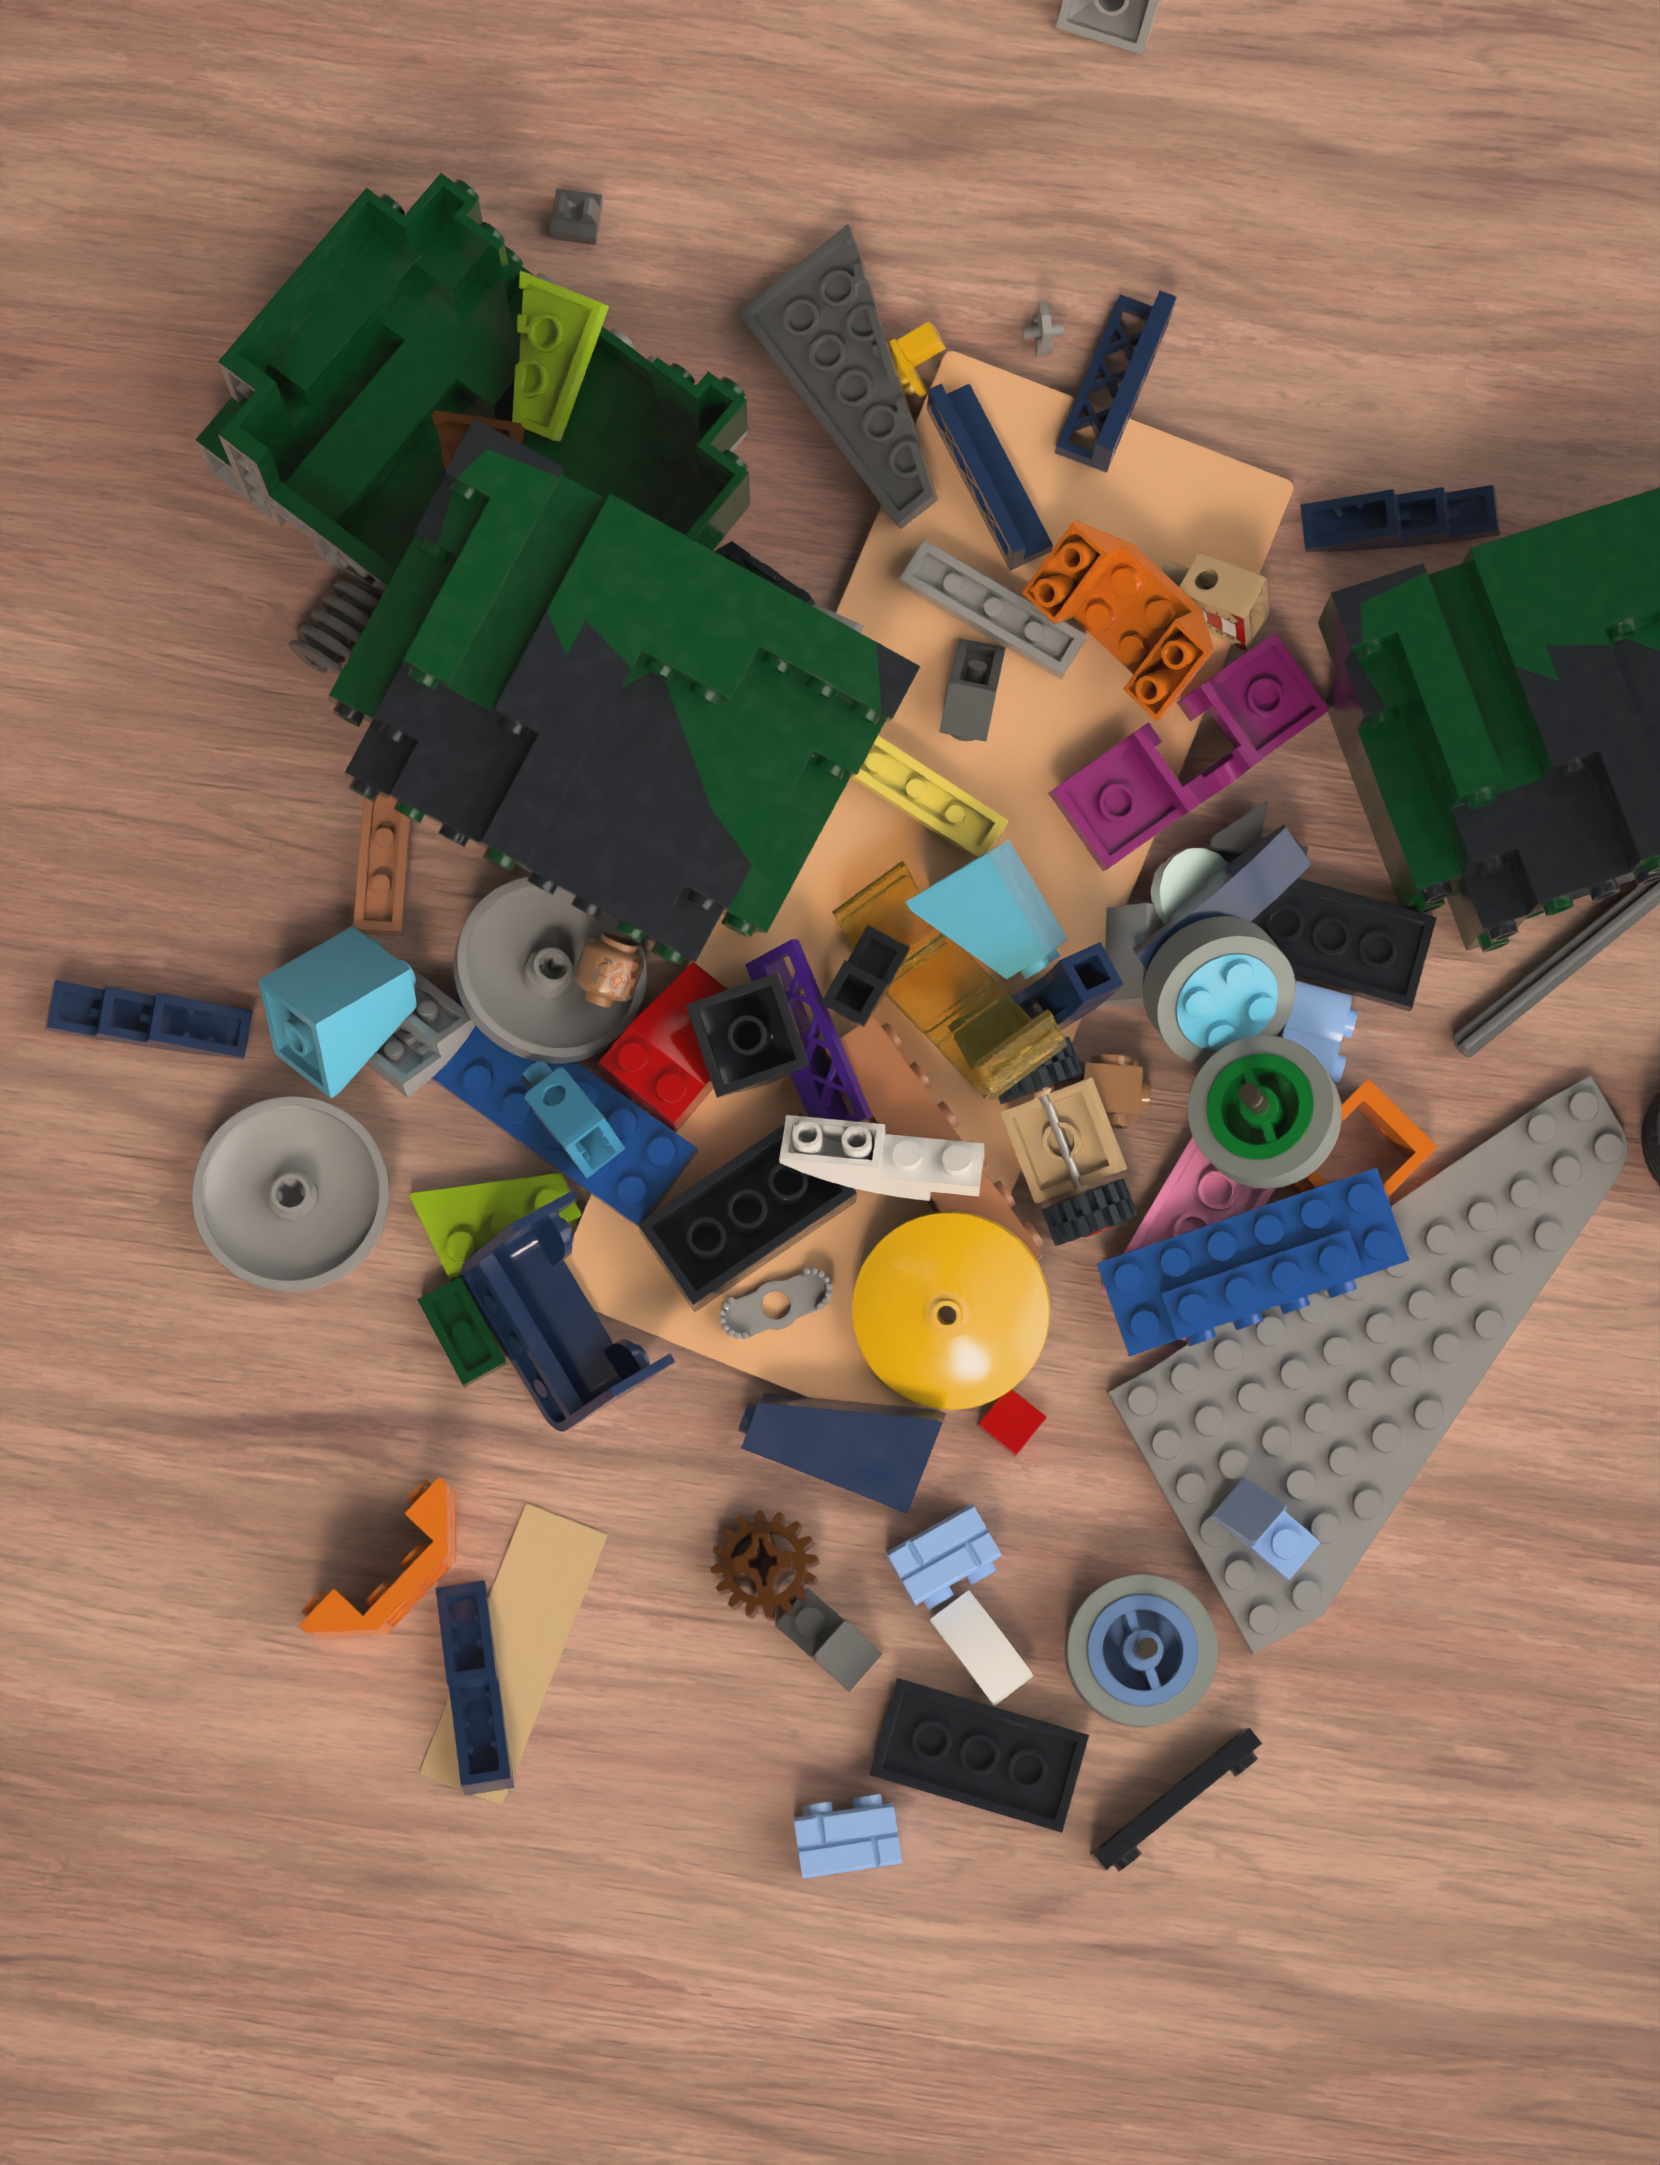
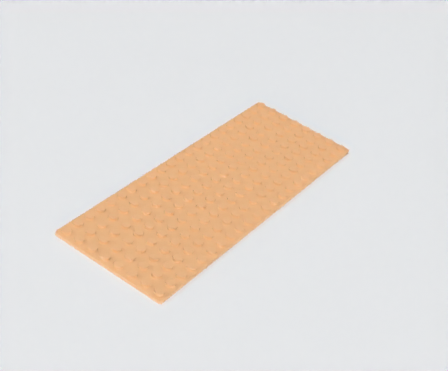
(1042, 730)

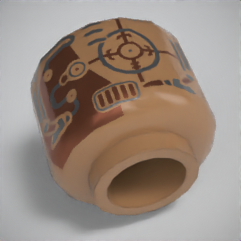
(609, 969)

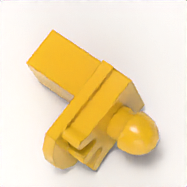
(913, 350)

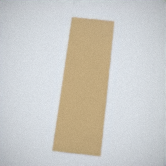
(530, 1621)

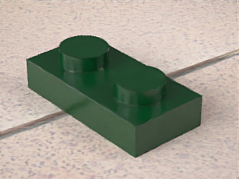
(462, 1331)

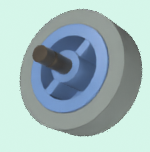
(1141, 1651)

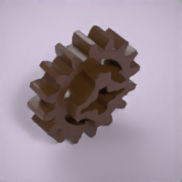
(743, 1568)

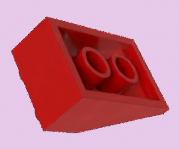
(660, 1055)

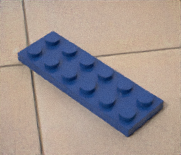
(629, 1184)

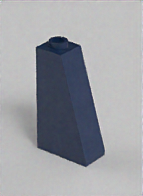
(846, 1443)

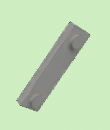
(991, 609)

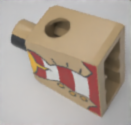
(1230, 597)

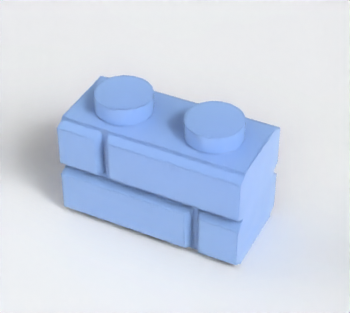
(943, 1557)
(847, 1838)

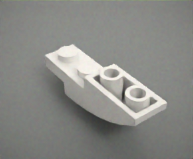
(881, 1163)

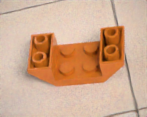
(1127, 609)
(338, 1615)

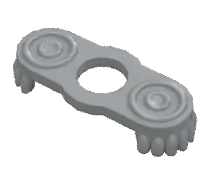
(806, 1294)

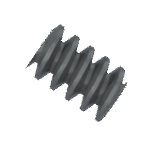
(337, 626)

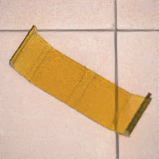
(950, 993)

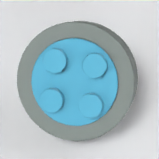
(1217, 986)

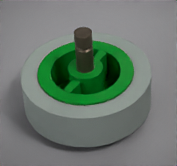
(1264, 1111)

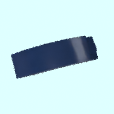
(1072, 987)

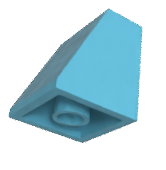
(994, 913)
(336, 1007)

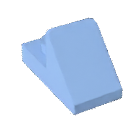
(1266, 1528)

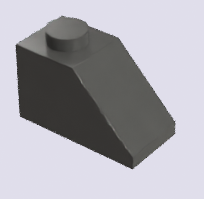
(972, 690)

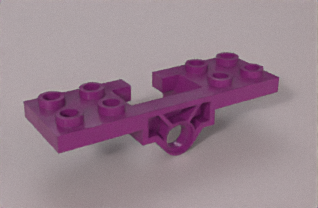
(1132, 790)

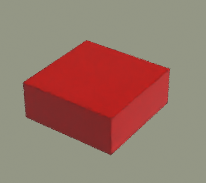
(1012, 1422)

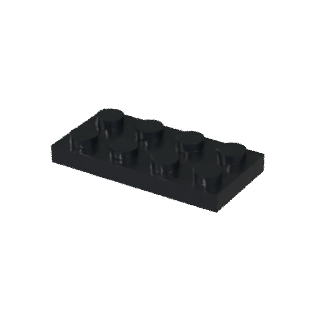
(1350, 942)
(979, 1755)

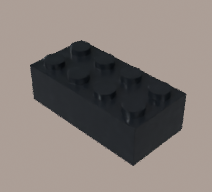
(739, 1220)

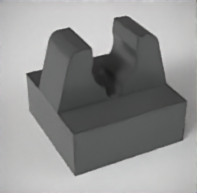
(576, 216)

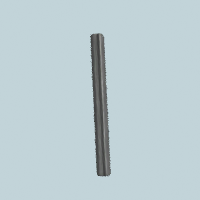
(1556, 968)

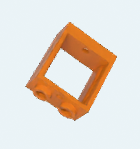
(1389, 1122)

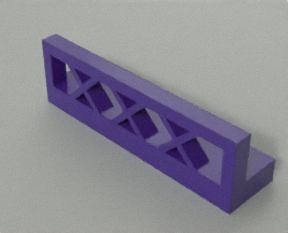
(817, 1083)

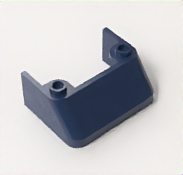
(549, 1322)

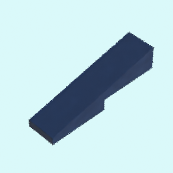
(474, 1688)

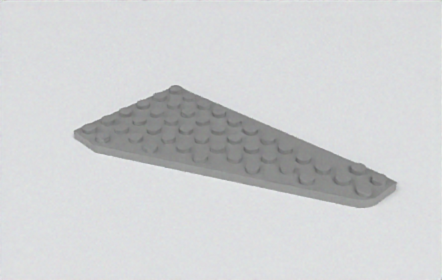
(1361, 1386)

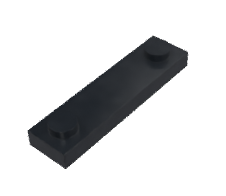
(1122, 1846)

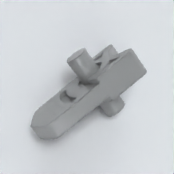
(1043, 330)

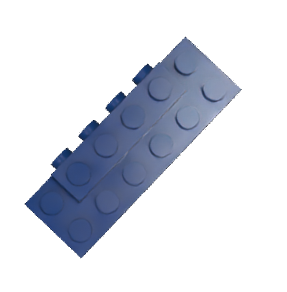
(1253, 1263)

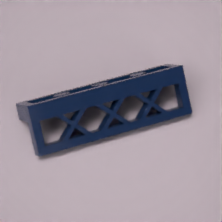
(1131, 380)
(988, 475)

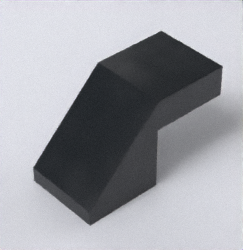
(865, 976)

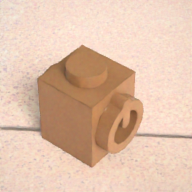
(1119, 1087)

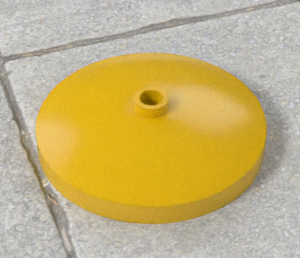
(980, 1274)

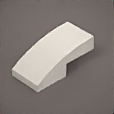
(981, 1648)

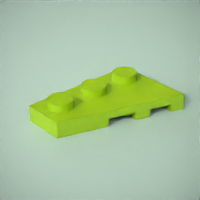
(555, 350)
(471, 1215)

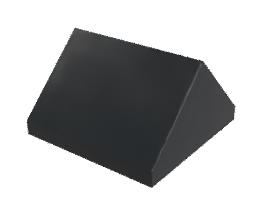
(748, 1036)

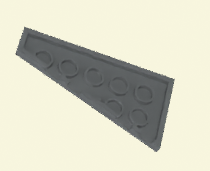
(836, 354)

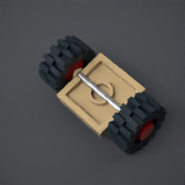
(1065, 1146)

